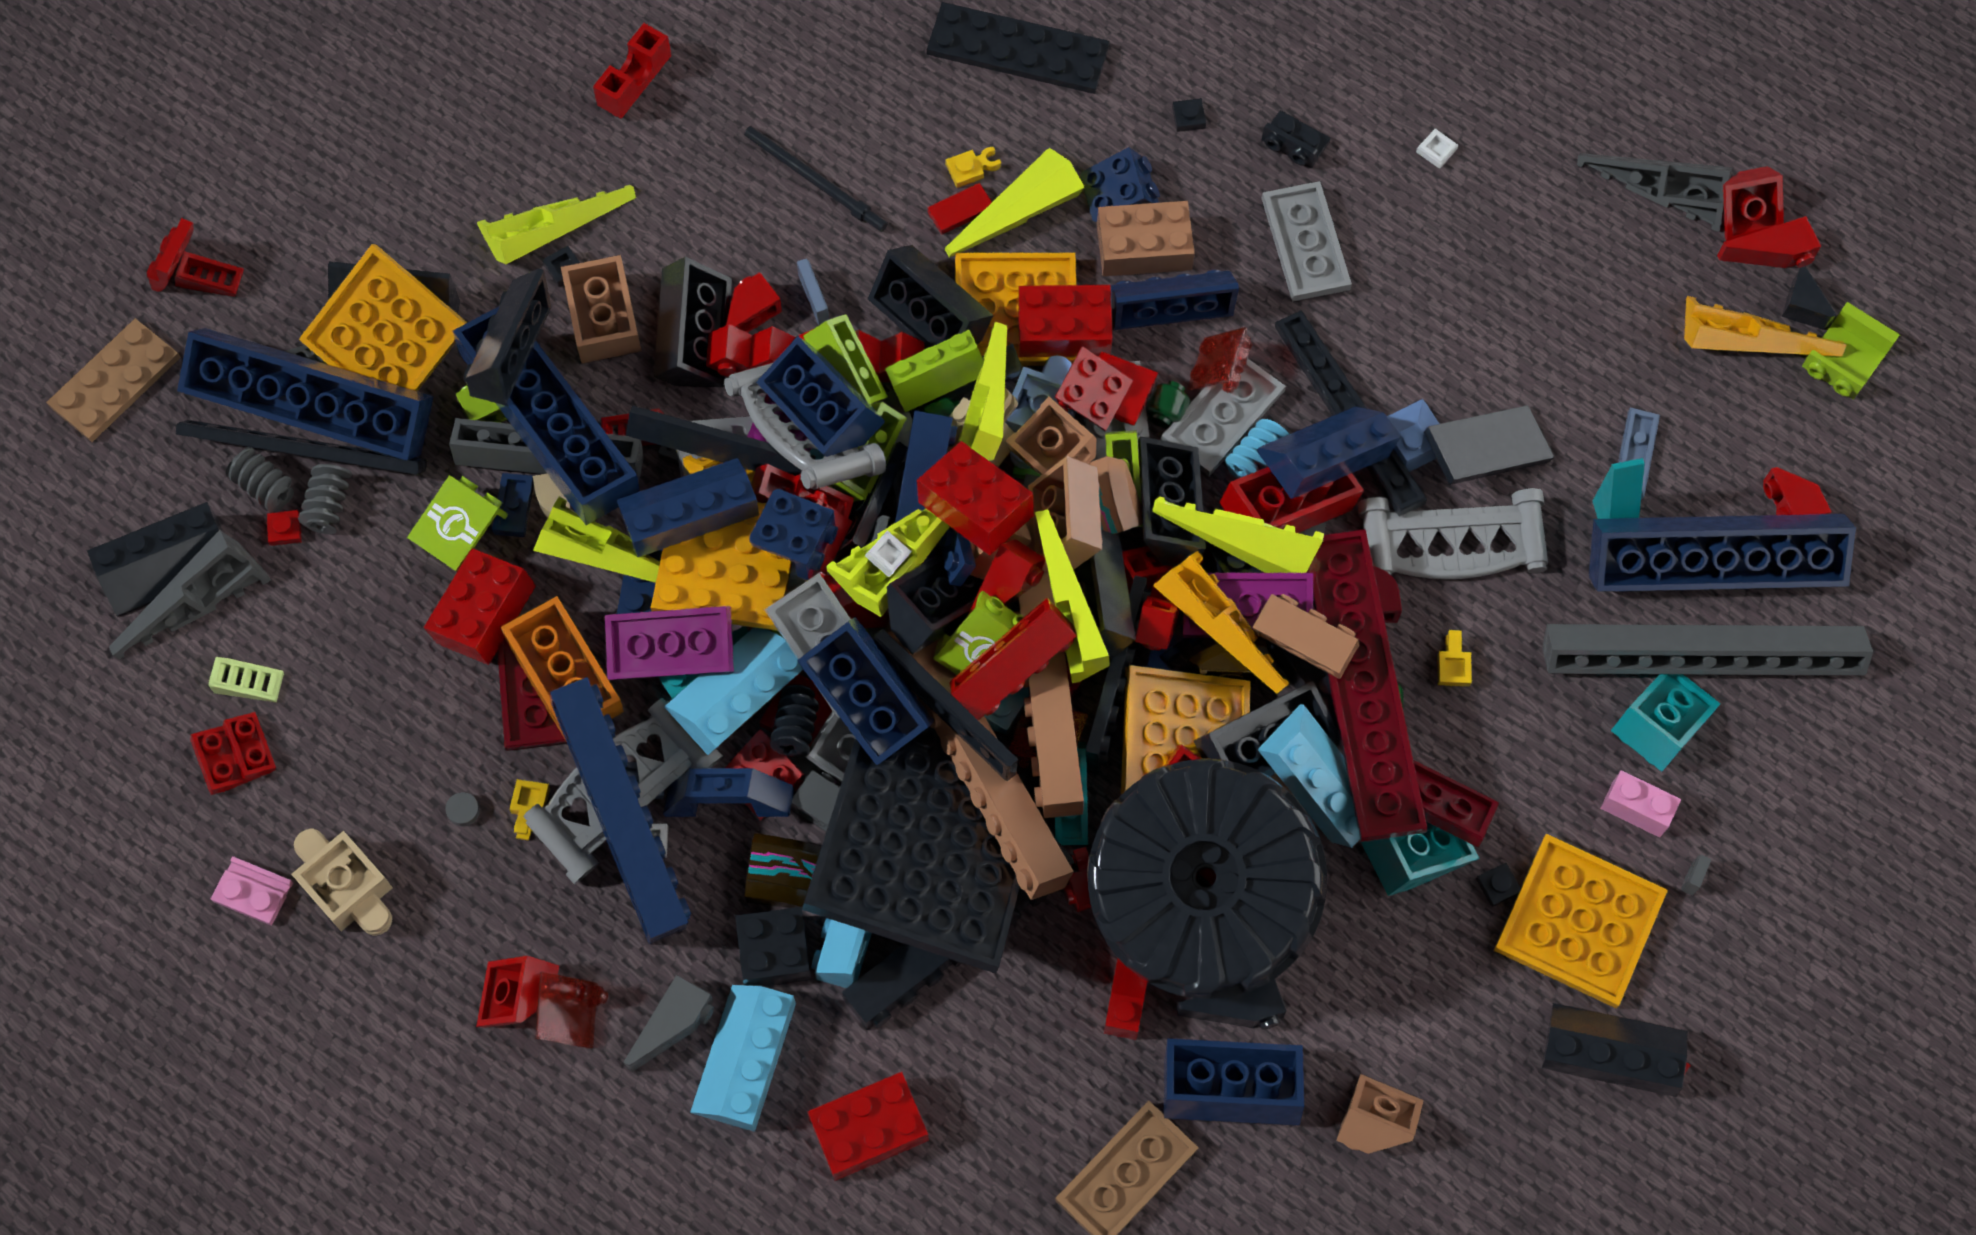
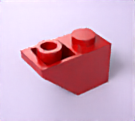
(1794, 494)

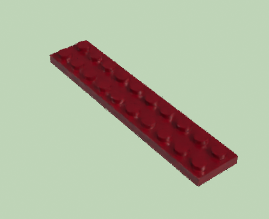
(1368, 693)

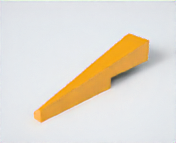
(1735, 331)
(1217, 615)

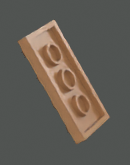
(113, 380)
(1127, 1173)

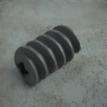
(260, 479)
(321, 498)

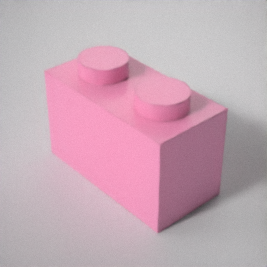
(1640, 803)

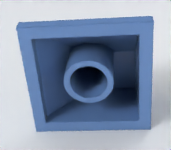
(1413, 445)

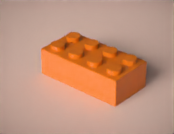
(556, 655)

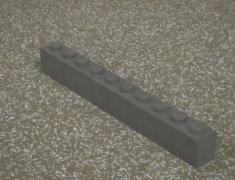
(1706, 649)

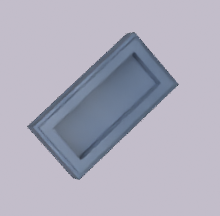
(812, 291)

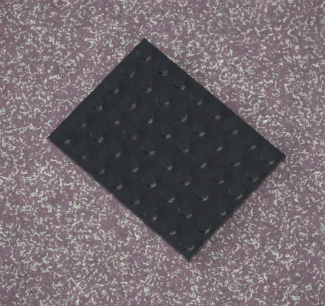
(916, 856)

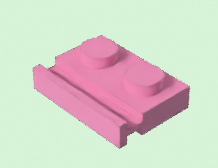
(252, 891)

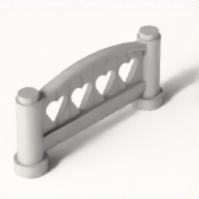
(814, 473)
(1520, 522)
(575, 842)

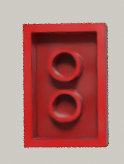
(1064, 319)
(975, 498)
(477, 604)
(868, 1126)

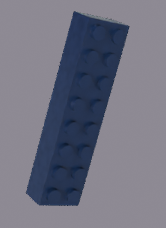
(305, 393)
(559, 430)
(1721, 552)
(618, 809)

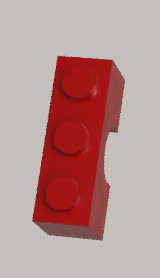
(646, 56)
(1157, 621)

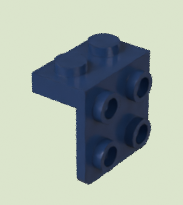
(1119, 181)
(795, 531)

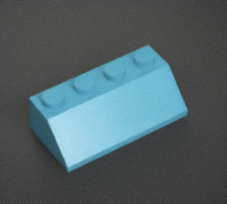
(723, 701)
(1314, 774)
(841, 953)
(744, 1056)

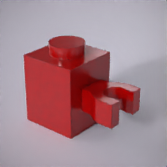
(1077, 890)

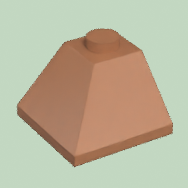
(1379, 1117)

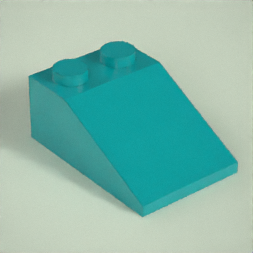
(1665, 718)
(1417, 858)

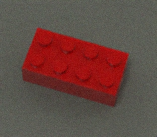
(1265, 498)

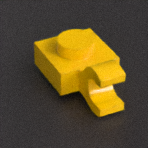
(1453, 664)
(524, 797)

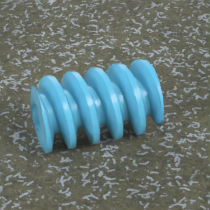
(1245, 456)

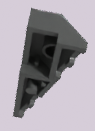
(1683, 185)
(213, 574)

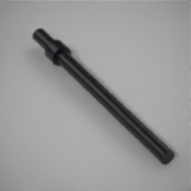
(858, 209)

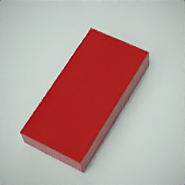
(959, 208)

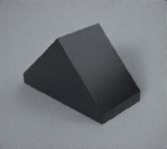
(1807, 302)

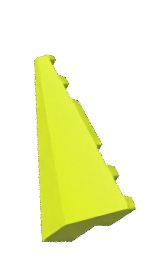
(1039, 188)
(529, 230)
(985, 411)
(1246, 537)
(592, 544)
(866, 582)
(1088, 651)

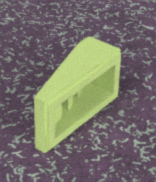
(230, 688)

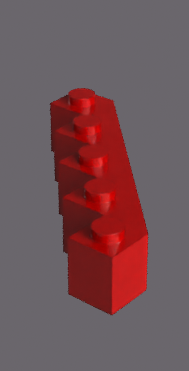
(736, 351)

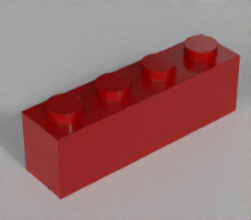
(1013, 659)

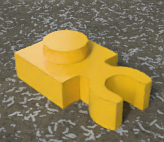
(969, 168)

